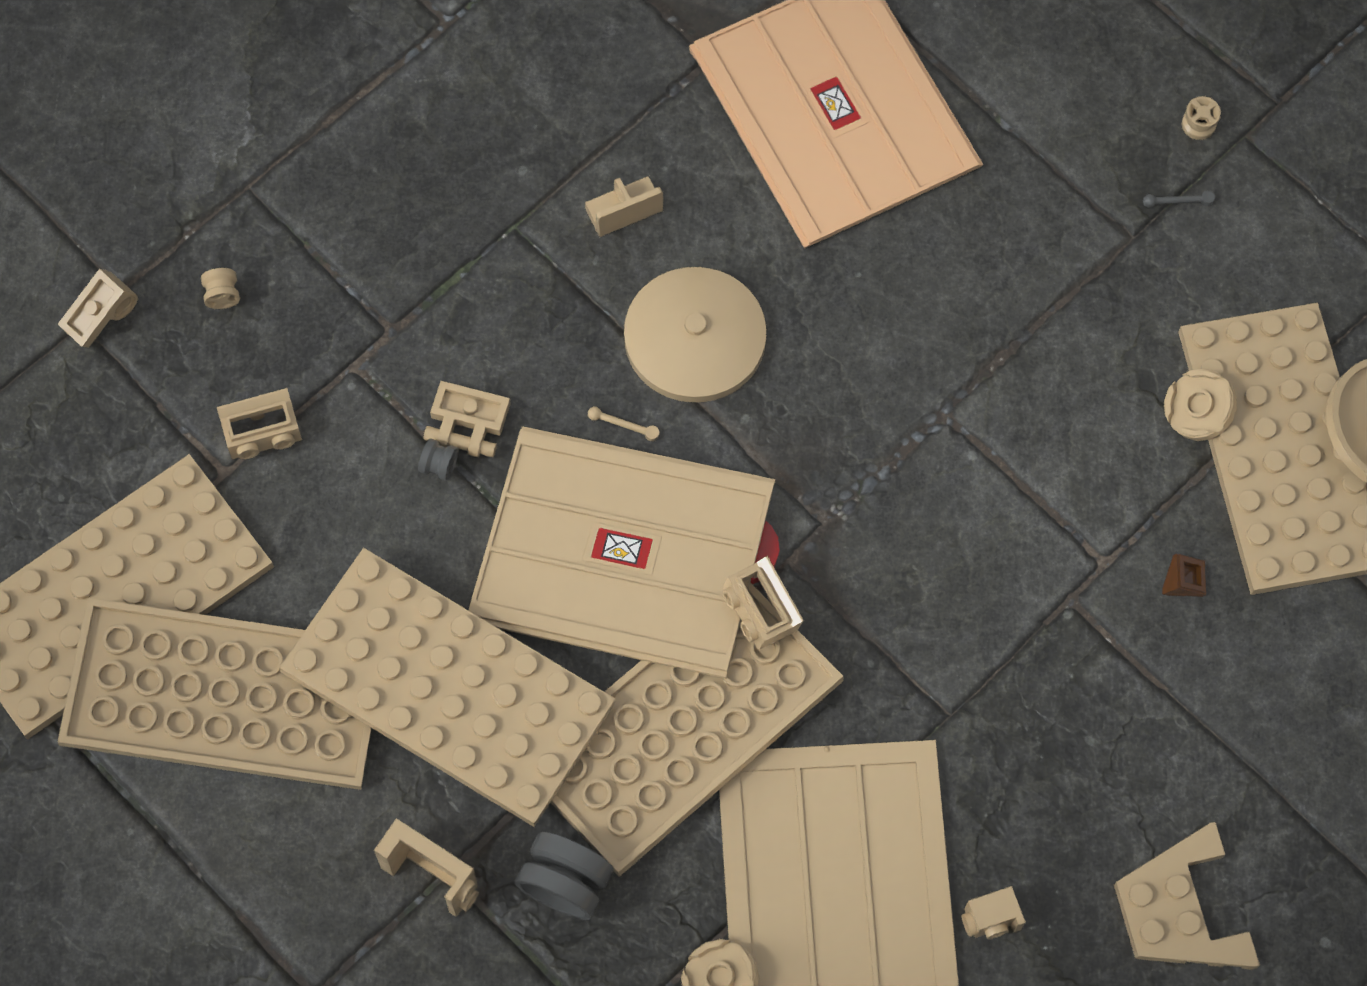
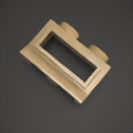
(253, 442)
(752, 622)

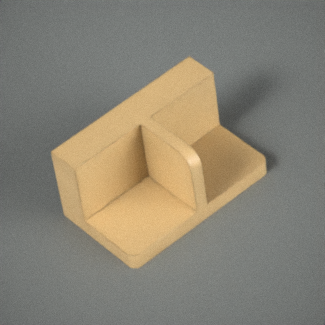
(624, 205)

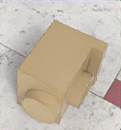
(993, 914)

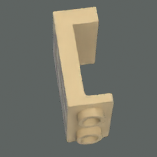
(404, 842)

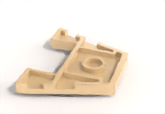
(1165, 910)

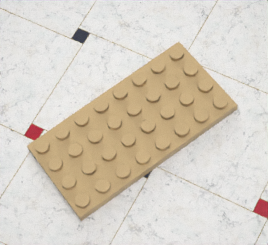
(1284, 485)
(157, 548)
(448, 686)
(204, 697)
(684, 737)

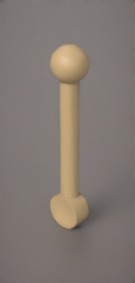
(651, 432)

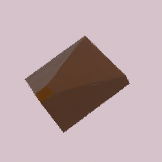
(1185, 577)

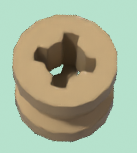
(1201, 109)
(220, 288)

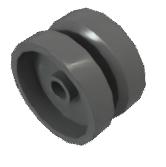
(564, 875)

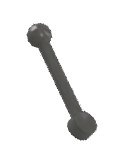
(1207, 199)

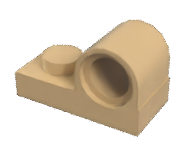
(100, 301)

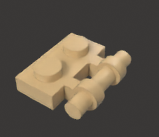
(469, 409)

